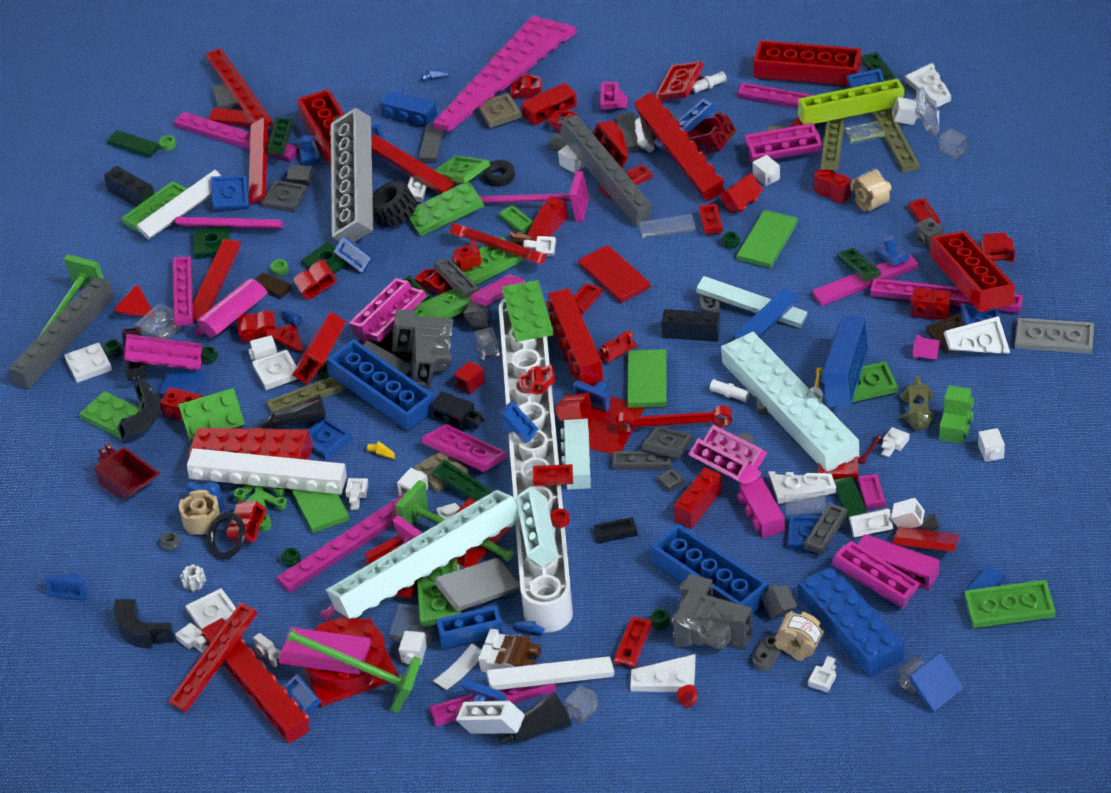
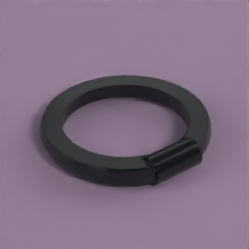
(212, 530)

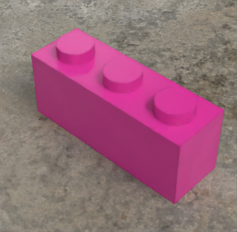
(761, 508)

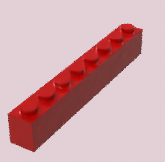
(679, 146)
(262, 687)

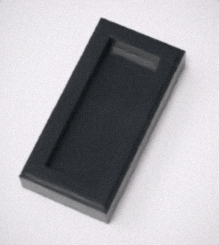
(615, 530)

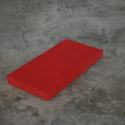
(614, 273)

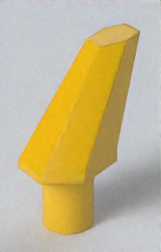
(381, 450)

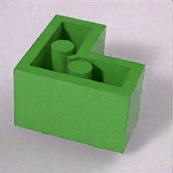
(956, 414)

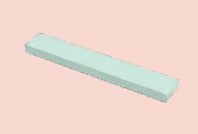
(745, 300)

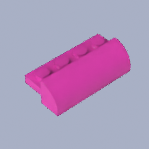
(783, 142)
(230, 308)
(378, 316)
(162, 352)
(729, 455)
(875, 574)

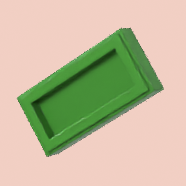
(516, 219)

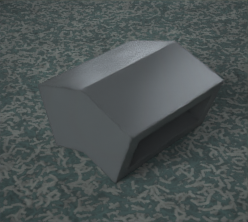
(300, 174)

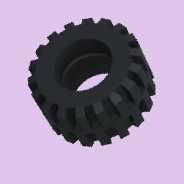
(393, 204)

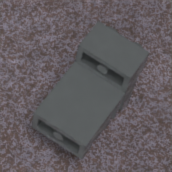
(426, 340)
(709, 619)

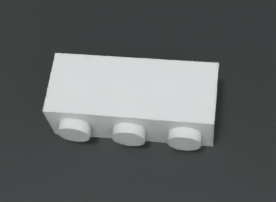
(490, 717)

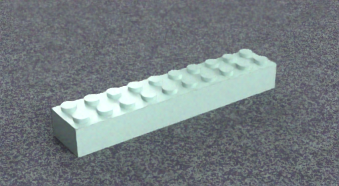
(790, 401)
(423, 554)

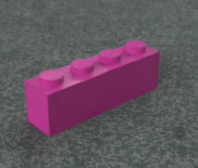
(913, 564)

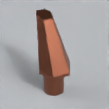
(519, 238)

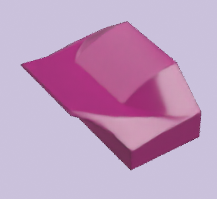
(612, 96)

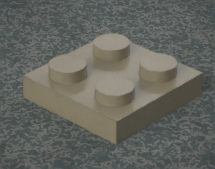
(499, 110)
(428, 465)

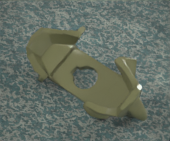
(919, 414)

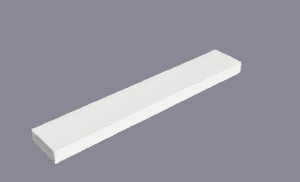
(177, 207)
(550, 673)

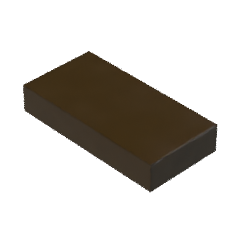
(273, 285)

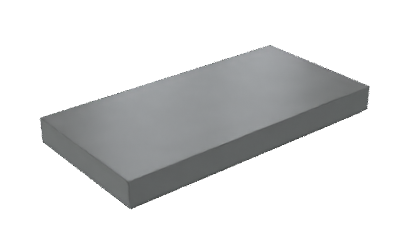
(1054, 335)
(477, 584)

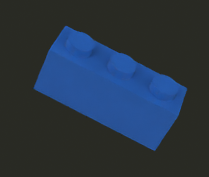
(408, 108)
(468, 626)

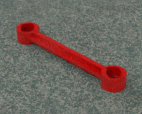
(497, 243)
(673, 419)

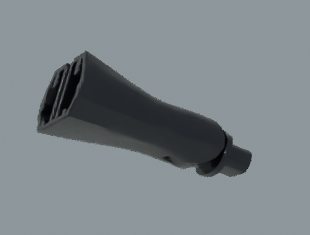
(307, 411)
(541, 718)

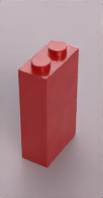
(319, 348)

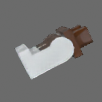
(507, 651)

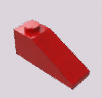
(612, 140)
(549, 218)

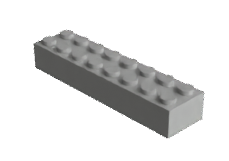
(351, 176)

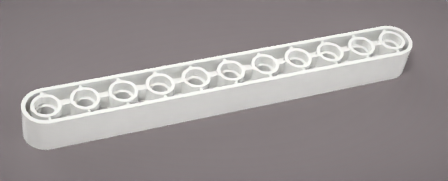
(546, 588)

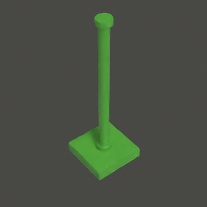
(81, 273)
(415, 505)
(403, 683)

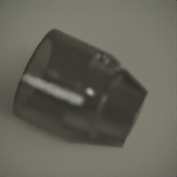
(930, 523)

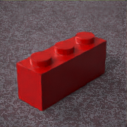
(547, 103)
(698, 498)

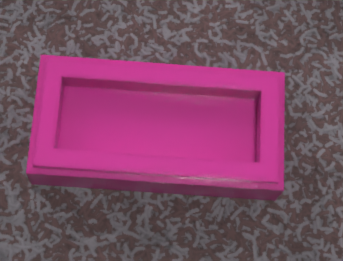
(871, 491)

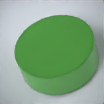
(167, 143)
(279, 267)

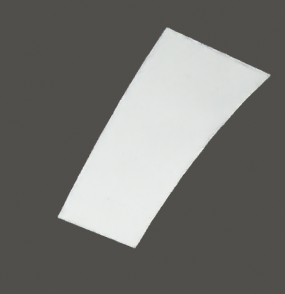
(459, 668)

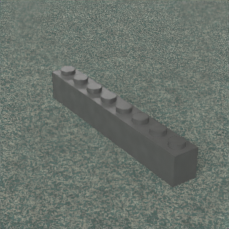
(606, 170)
(61, 333)

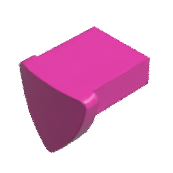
(925, 347)

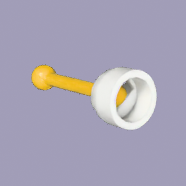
(817, 391)

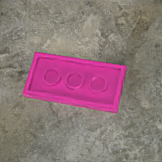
(464, 447)
(300, 655)

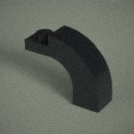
(134, 370)
(139, 425)
(138, 632)

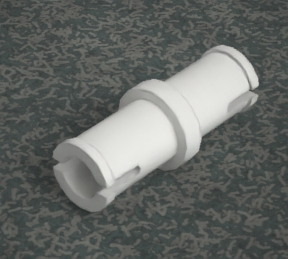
(709, 82)
(729, 390)

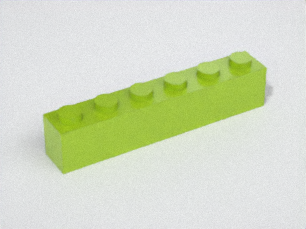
(849, 102)

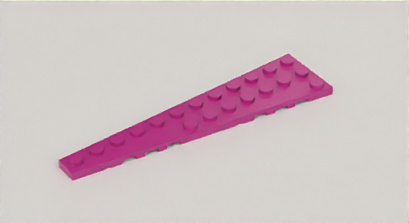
(511, 62)

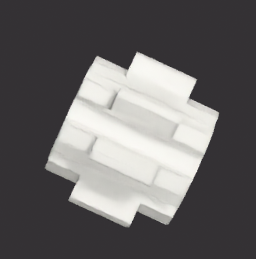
(193, 578)

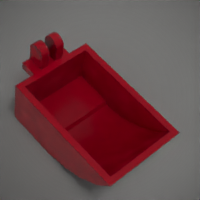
(712, 133)
(123, 471)

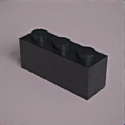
(127, 186)
(690, 325)

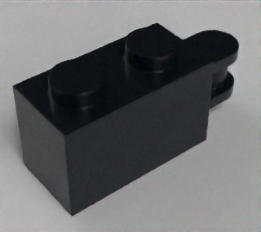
(455, 412)

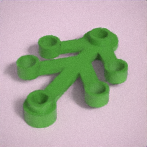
(262, 496)

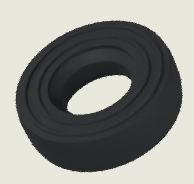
(501, 180)

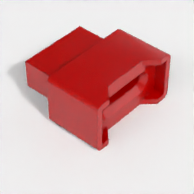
(998, 247)

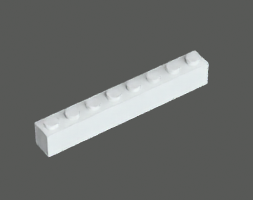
(267, 471)

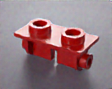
(615, 348)

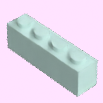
(577, 452)
(536, 526)

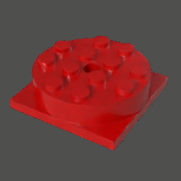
(335, 685)

